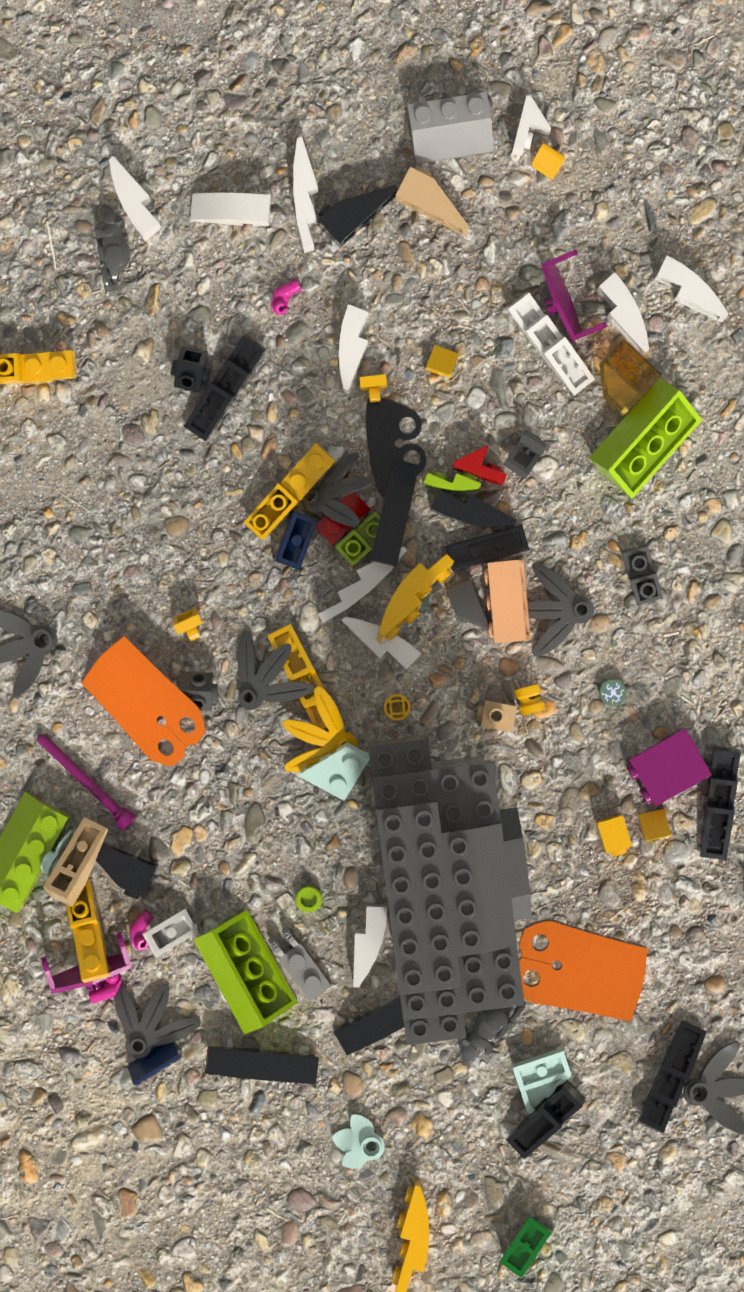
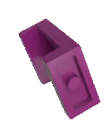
(668, 768)

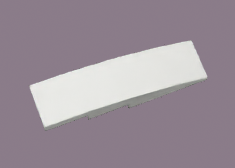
(303, 187)
(550, 343)
(369, 577)

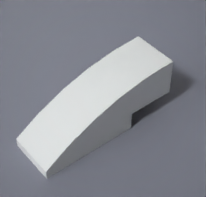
(133, 200)
(231, 208)
(691, 289)
(625, 312)
(351, 345)
(397, 647)
(369, 942)

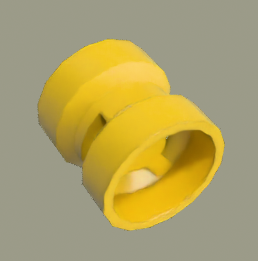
(530, 706)
(397, 707)

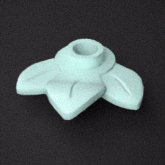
(51, 858)
(354, 1142)

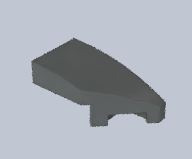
(466, 604)

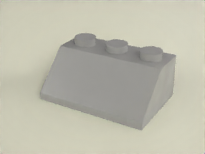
(450, 127)

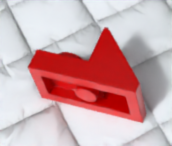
(473, 464)
(334, 531)

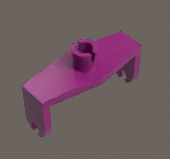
(562, 301)
(71, 978)

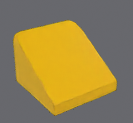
(548, 161)
(442, 361)
(654, 825)

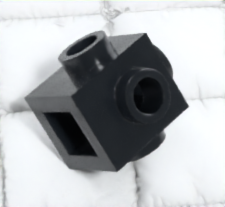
(190, 369)

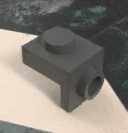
(525, 454)

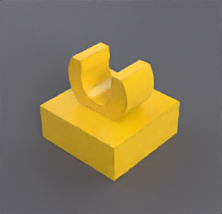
(373, 384)
(188, 622)

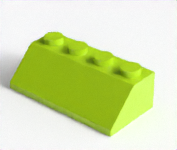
(646, 438)
(23, 845)
(245, 972)

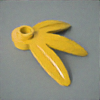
(313, 734)

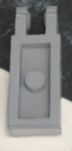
(301, 966)

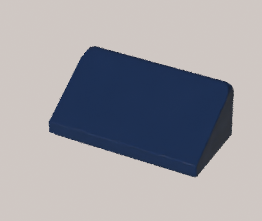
(295, 540)
(154, 1062)

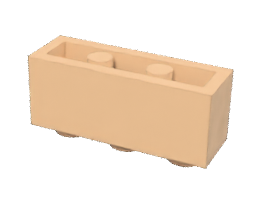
(507, 601)

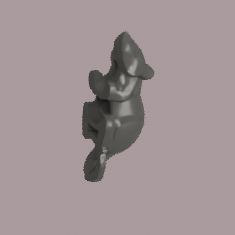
(114, 251)
(488, 1026)

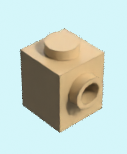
(496, 716)

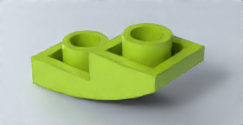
(461, 483)
(360, 540)

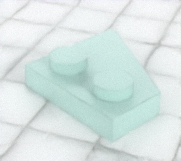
(337, 770)
(540, 1076)

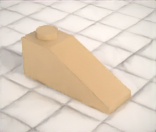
(426, 197)
(76, 862)

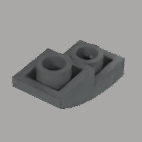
(641, 575)

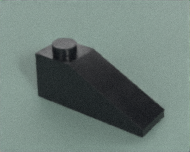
(352, 214)
(127, 870)

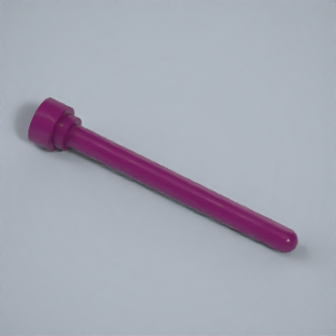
(121, 815)

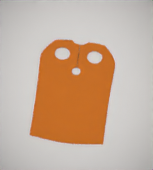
(137, 695)
(595, 972)

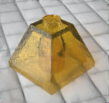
(626, 377)

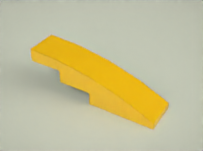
(299, 669)

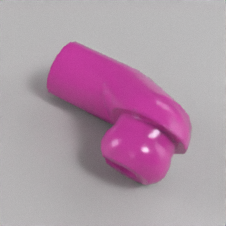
(281, 296)
(137, 929)
(108, 990)

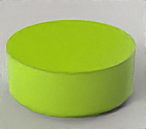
(308, 898)

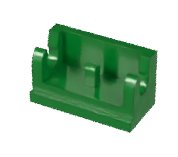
(526, 1246)

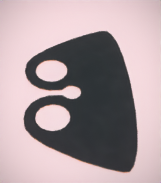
(382, 432)

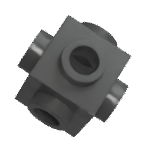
(199, 688)

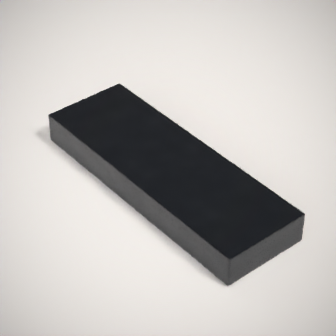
(487, 548)

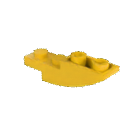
(37, 367)
(290, 491)
(405, 602)
(88, 935)
(414, 1228)

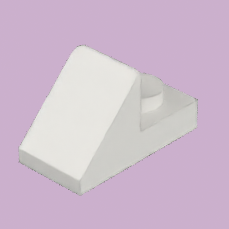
(530, 120)
(170, 932)

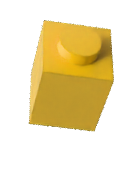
(613, 835)

